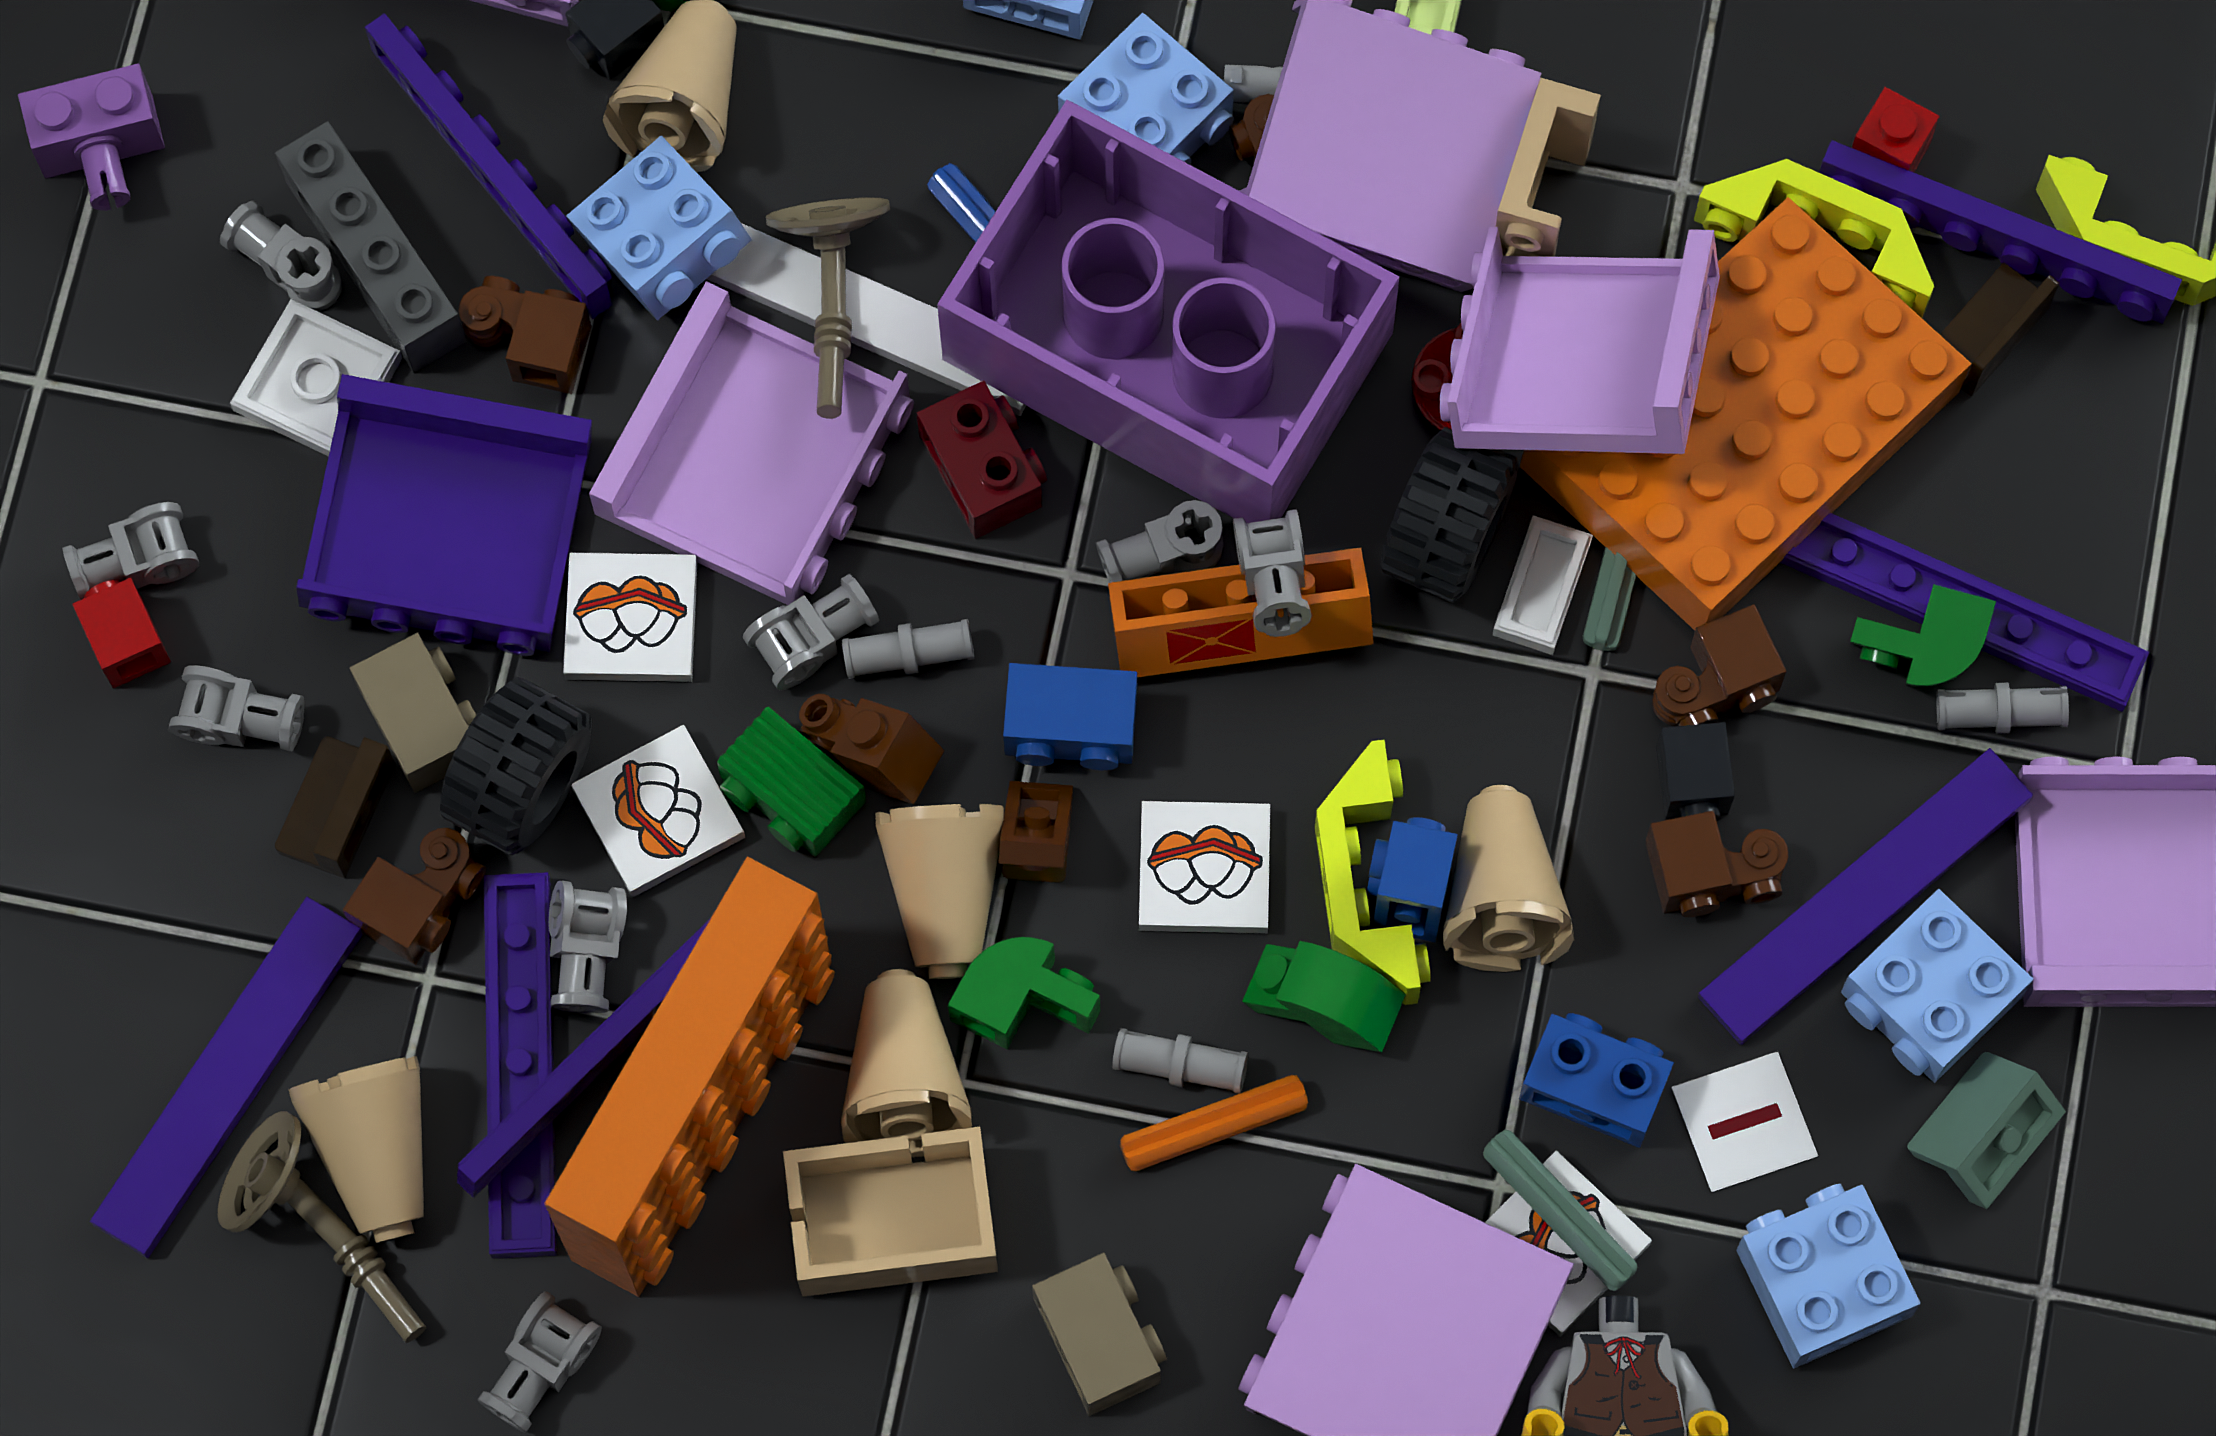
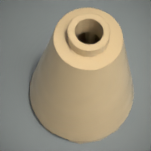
(679, 87)
(942, 879)
(1505, 888)
(902, 1067)
(370, 1142)

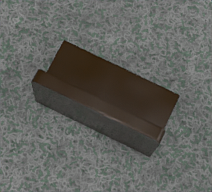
(1997, 322)
(336, 804)

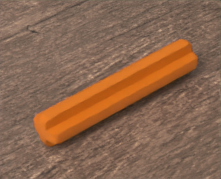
(1213, 1122)

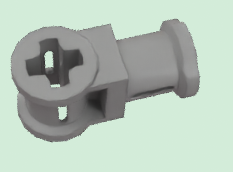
(284, 256)
(1164, 545)
(135, 551)
(1273, 569)
(809, 631)
(229, 709)
(585, 936)
(539, 1360)

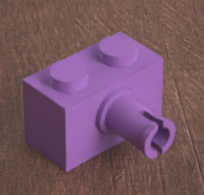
(92, 127)

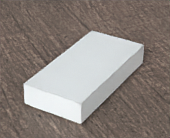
(1542, 585)

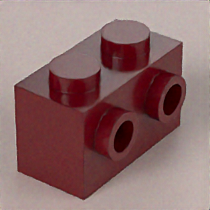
(981, 459)

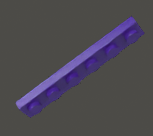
(476, 147)
(2014, 239)

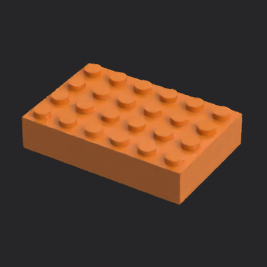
(1795, 406)
(693, 1079)

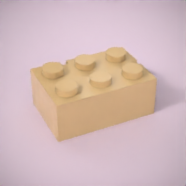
(889, 1219)

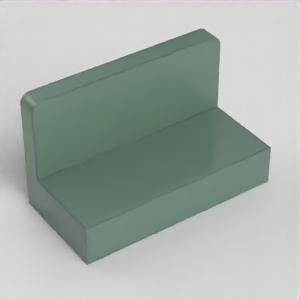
(1988, 1127)

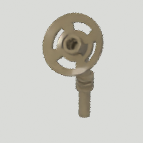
(830, 227)
(278, 1183)

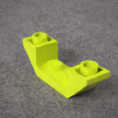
(2071, 194)
(1860, 220)
(1361, 797)

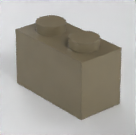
(414, 707)
(1098, 1333)

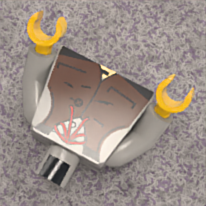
(1621, 1384)

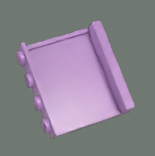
(1392, 138)
(1581, 350)
(736, 457)
(2118, 883)
(1404, 1319)

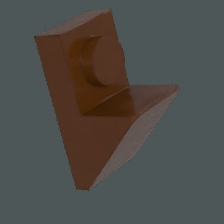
(1036, 831)

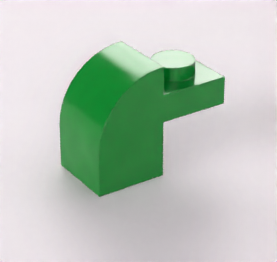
(1947, 642)
(1012, 978)
(1328, 992)

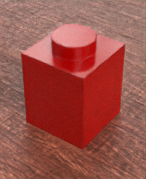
(1896, 130)
(121, 631)

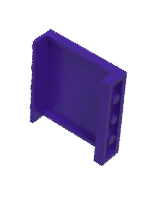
(445, 515)

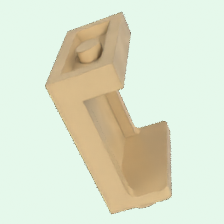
(1557, 127)

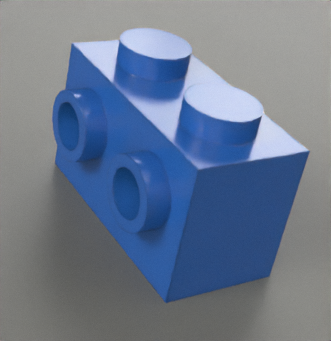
(1070, 715)
(1412, 876)
(1596, 1078)

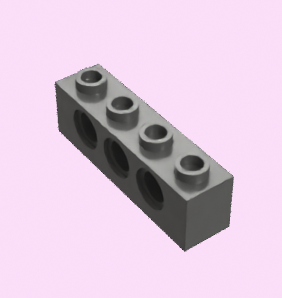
(371, 247)

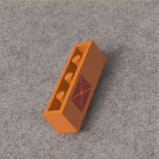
(1208, 616)

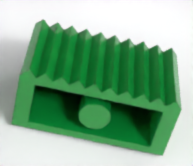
(789, 783)

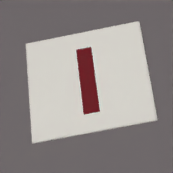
(1744, 1121)

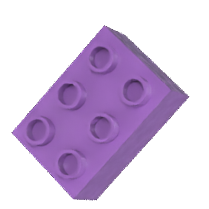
(1167, 316)

